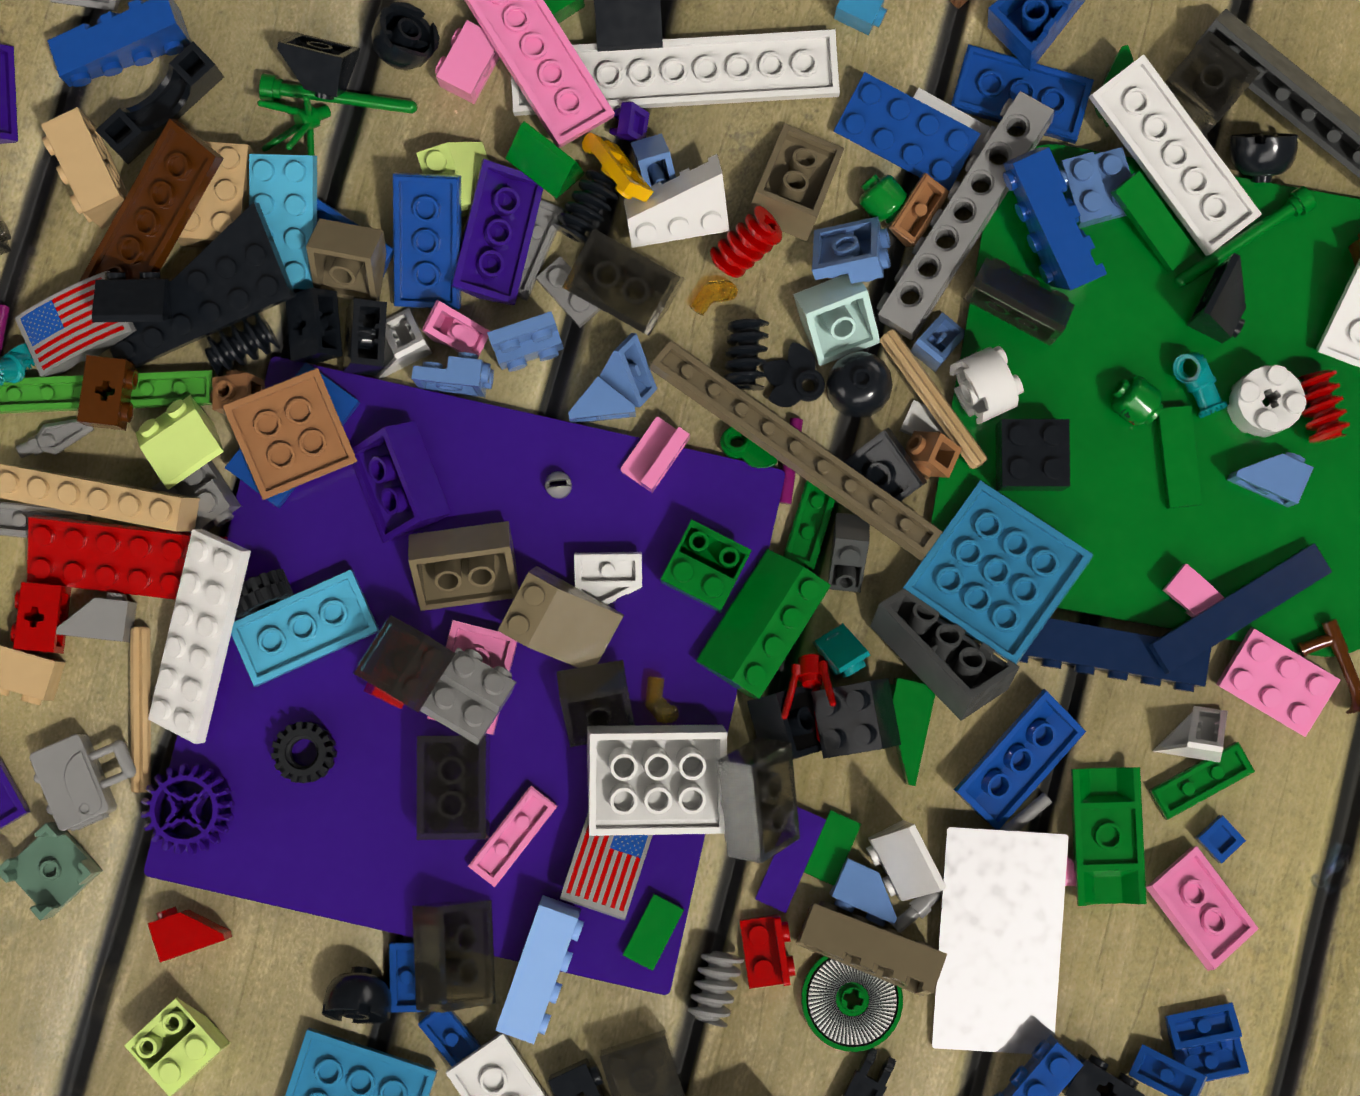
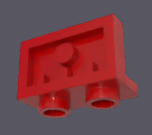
(765, 951)

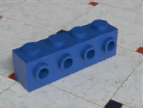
(1046, 1072)

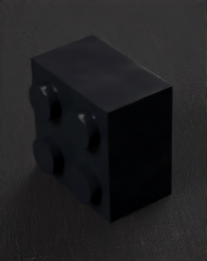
(1032, 455)
(859, 721)

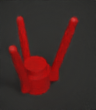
(811, 671)

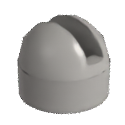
(559, 491)

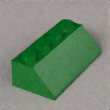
(763, 623)

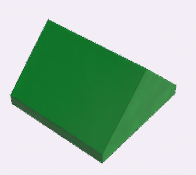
(543, 161)

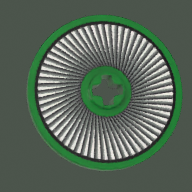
(846, 1028)

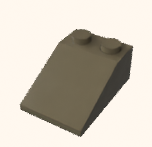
(797, 180)
(560, 620)

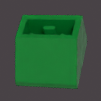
(705, 566)

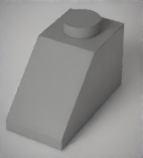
(102, 619)

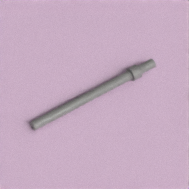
(922, 905)

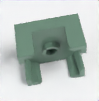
(51, 870)

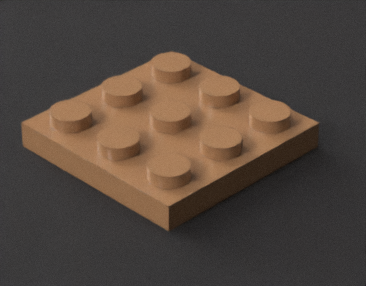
(290, 433)

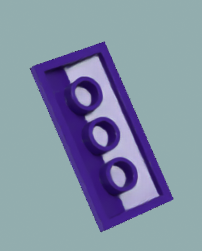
(497, 234)

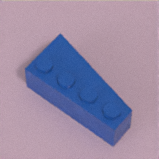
(1030, 25)

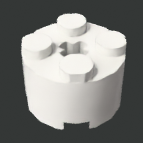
(986, 384)
(1284, 395)

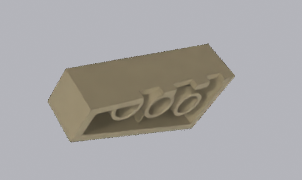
(871, 949)

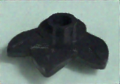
(790, 374)

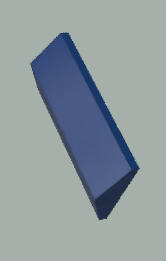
(1020, 760)

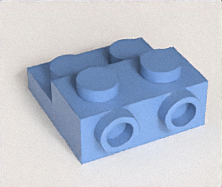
(1091, 180)
(851, 249)
(526, 341)
(463, 376)

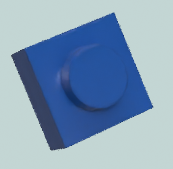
(1220, 839)

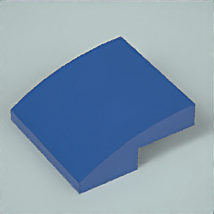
(1208, 1041)

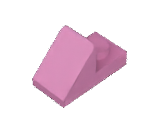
(454, 330)

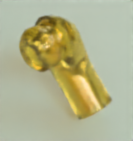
(714, 292)
(656, 703)

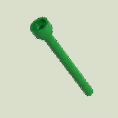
(273, 88)
(1299, 202)

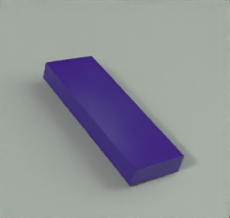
(789, 864)

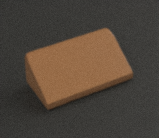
(918, 210)

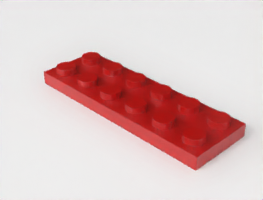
(106, 556)

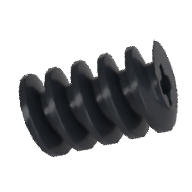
(586, 206)
(240, 344)
(745, 353)

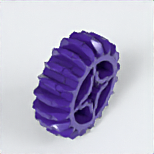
(176, 798)

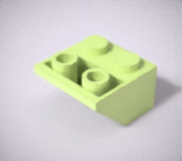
(176, 1045)

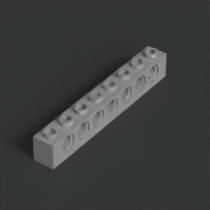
(908, 319)

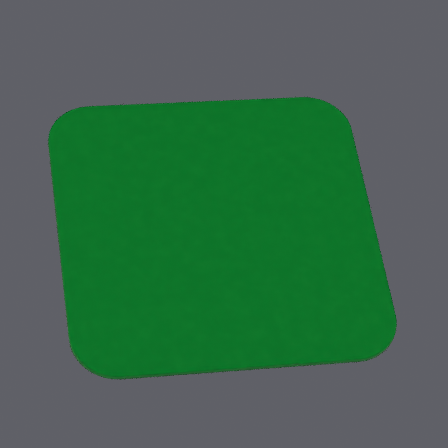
(1138, 327)

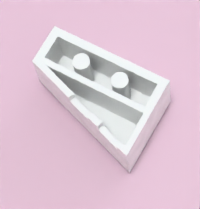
(680, 208)

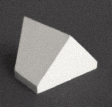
(402, 343)
(1197, 735)

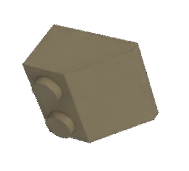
(347, 259)

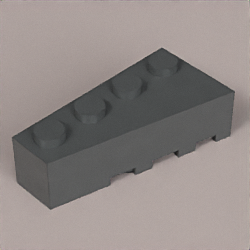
(941, 655)

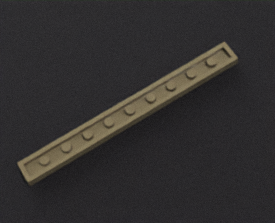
(795, 450)

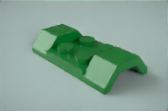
(1108, 836)

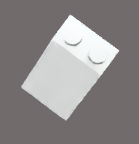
(905, 862)

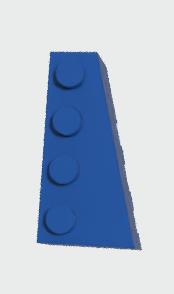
(119, 41)
(1051, 220)

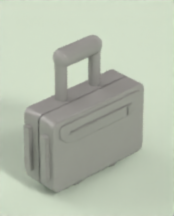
(75, 780)

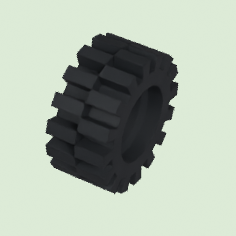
(263, 591)
(283, 752)

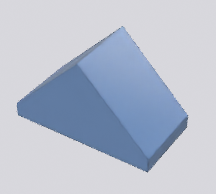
(938, 342)
(629, 372)
(601, 403)

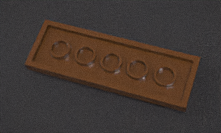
(157, 204)

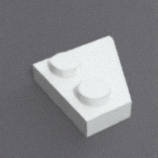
(608, 574)

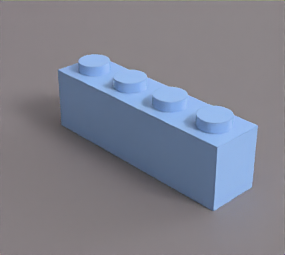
(538, 970)

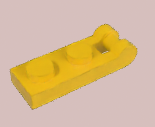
(617, 167)

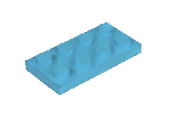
(288, 199)
(303, 628)

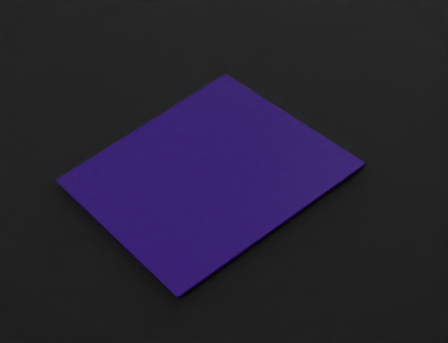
(351, 837)

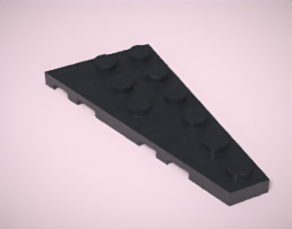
(218, 288)

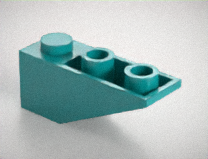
(842, 651)

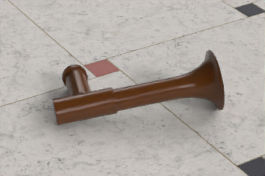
(1334, 638)

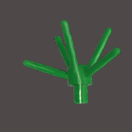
(305, 121)

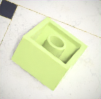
(456, 159)
(179, 441)

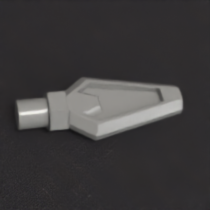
(54, 438)

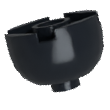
(403, 36)
(1263, 154)
(859, 384)
(358, 997)

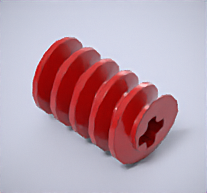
(747, 244)
(1322, 406)

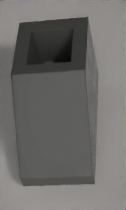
(848, 553)

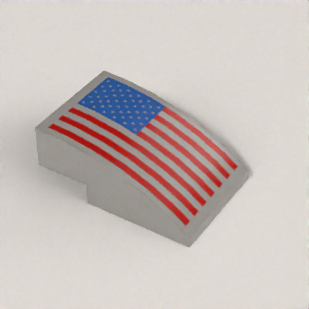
(62, 330)
(605, 871)

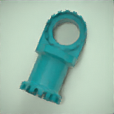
(14, 364)
(1201, 384)

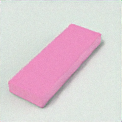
(512, 836)

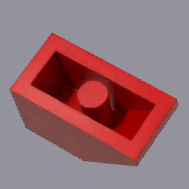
(183, 933)

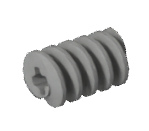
(715, 987)

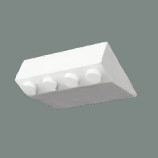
(655, 779)

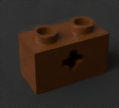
(102, 376)

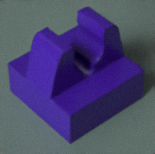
(632, 122)

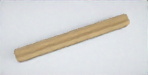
(933, 398)
(140, 707)

